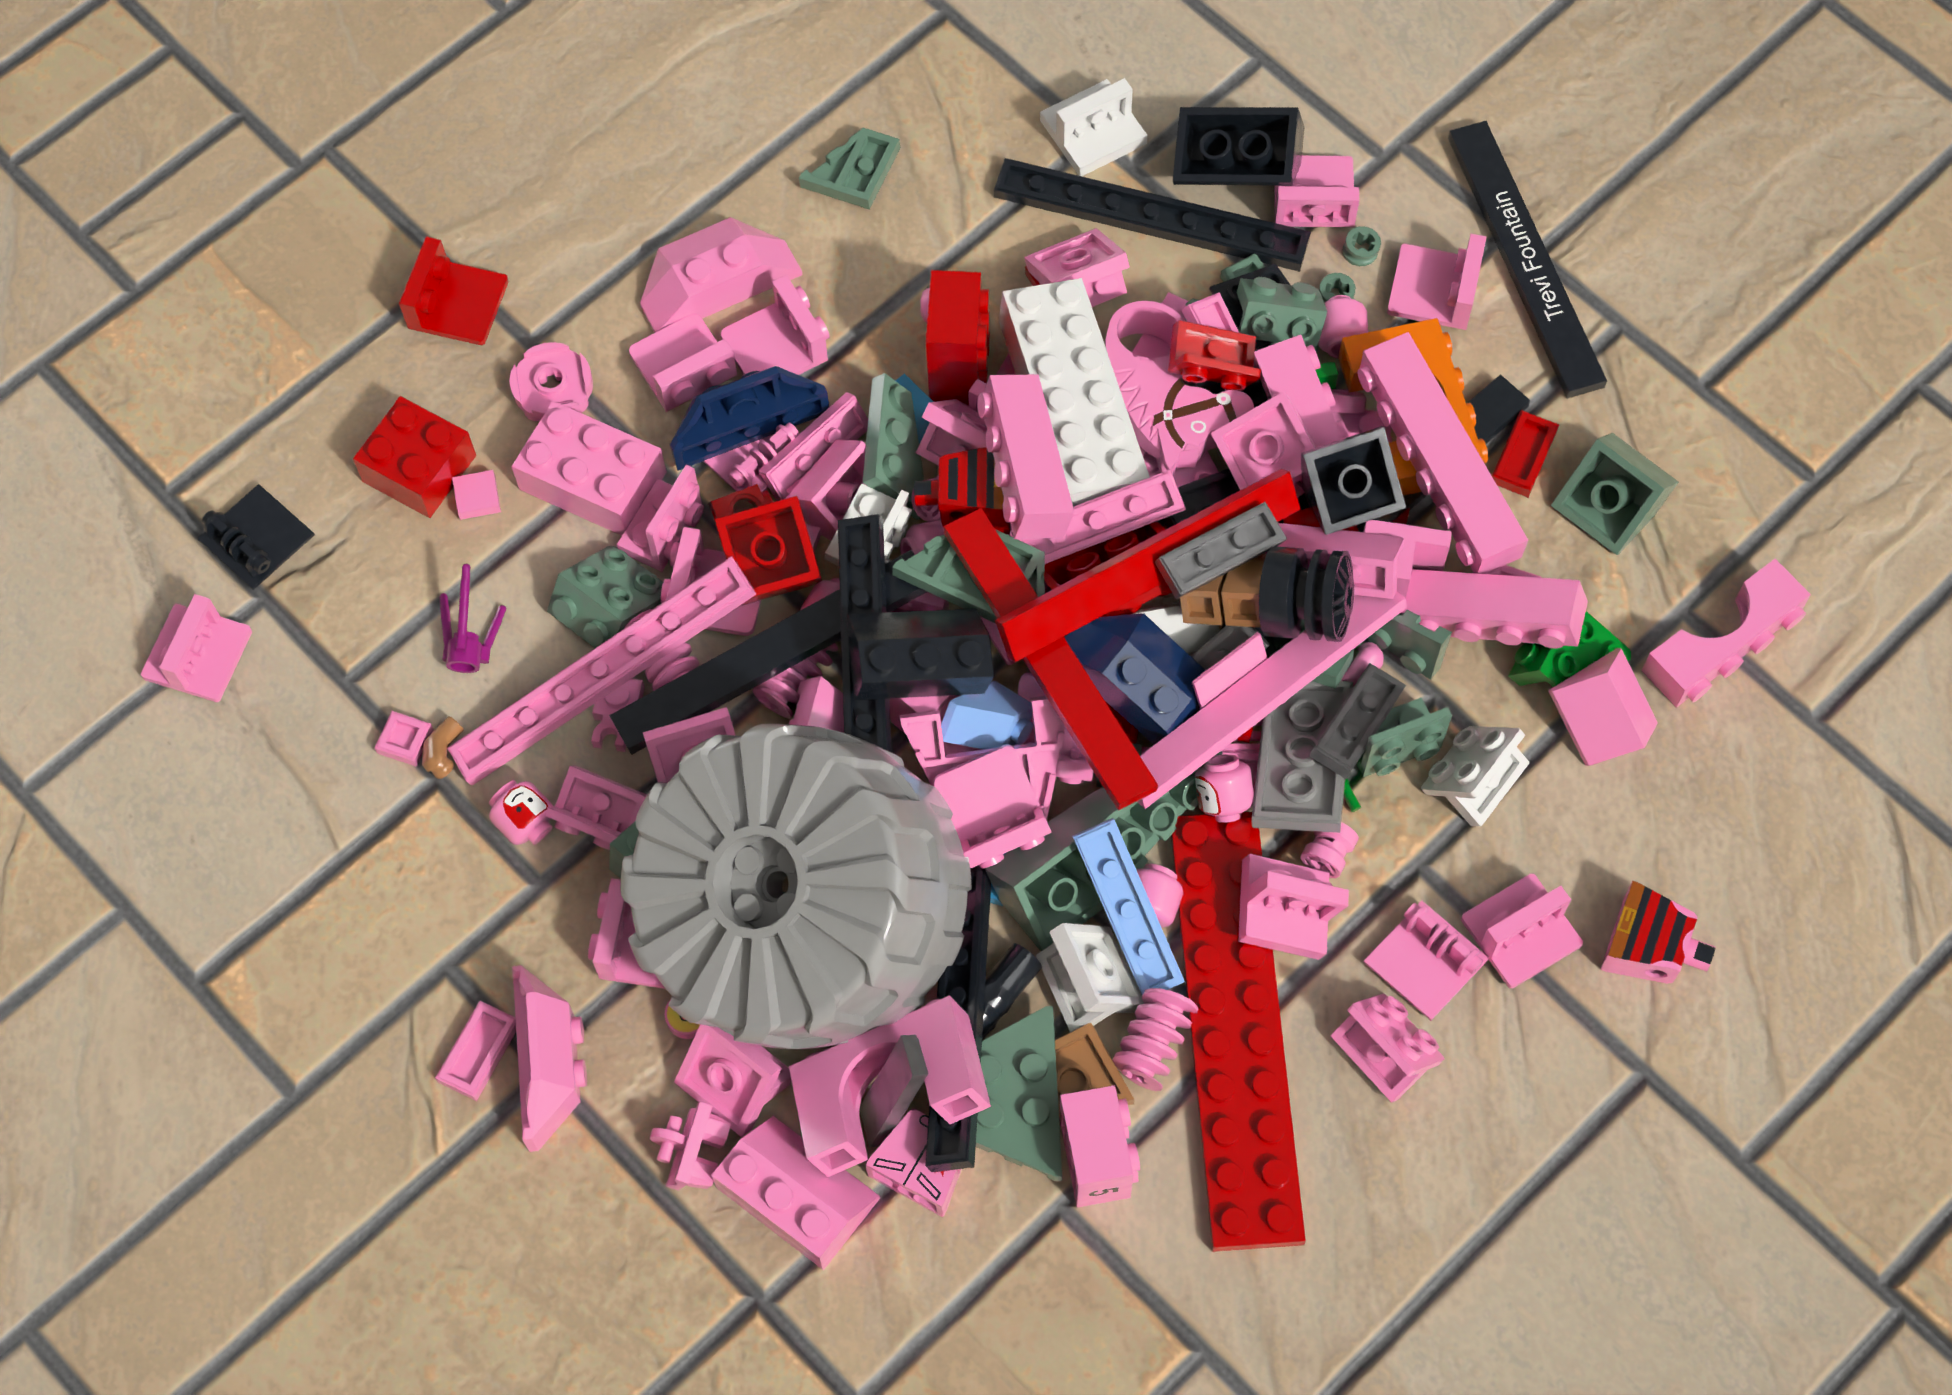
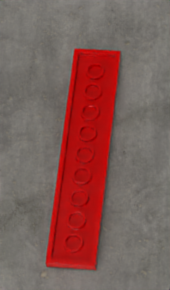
(1235, 1045)

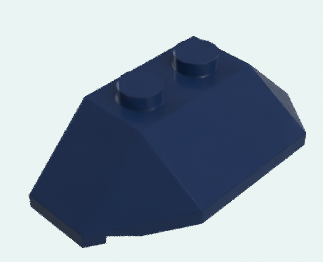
(745, 413)
(1139, 672)

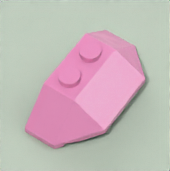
(714, 271)
(546, 1057)

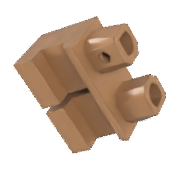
(1228, 596)

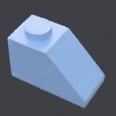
(988, 719)

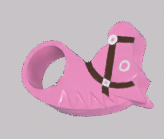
(1166, 415)

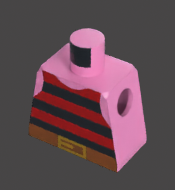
(1654, 938)

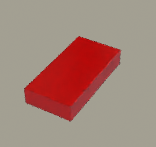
(1524, 453)

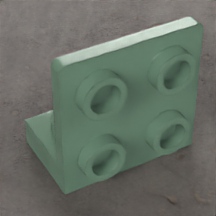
(1404, 735)

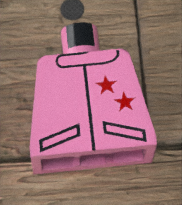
(901, 1165)

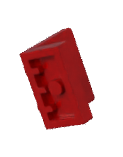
(451, 296)

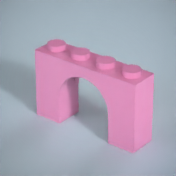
(833, 1081)

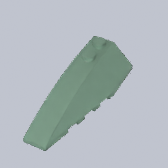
(1050, 880)

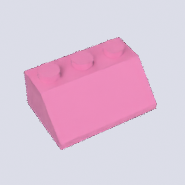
(790, 1195)

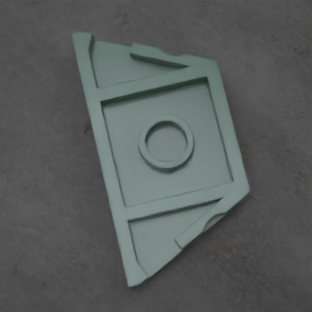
(944, 575)
(1022, 1095)

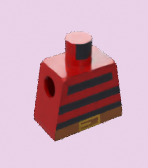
(963, 487)

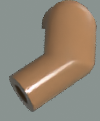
(436, 745)

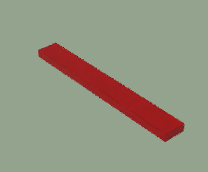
(1130, 572)
(1055, 665)

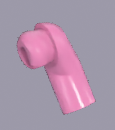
(1368, 653)

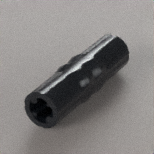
(1006, 983)

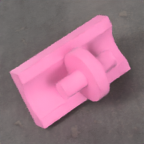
(699, 1128)

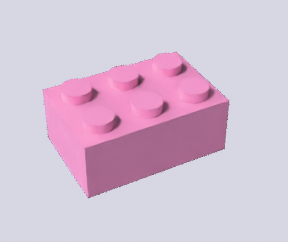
(588, 467)

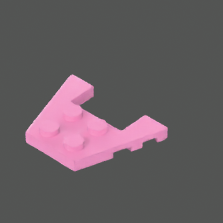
(1037, 758)

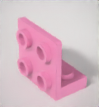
(1320, 194)
(1437, 283)
(662, 520)

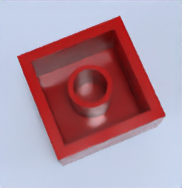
(414, 456)
(771, 548)

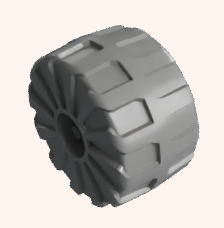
(867, 901)

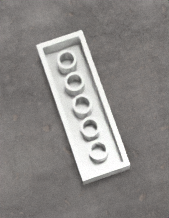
(1057, 336)

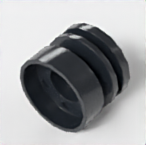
(1300, 593)

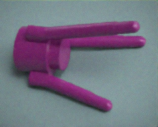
(463, 650)

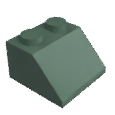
(1614, 492)

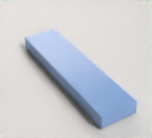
(1128, 907)

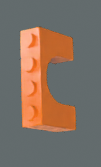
(1437, 352)

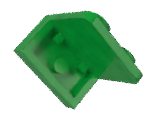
(1540, 664)

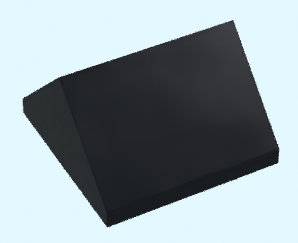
(1351, 480)

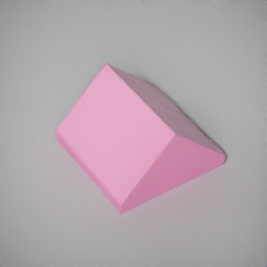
(1605, 709)

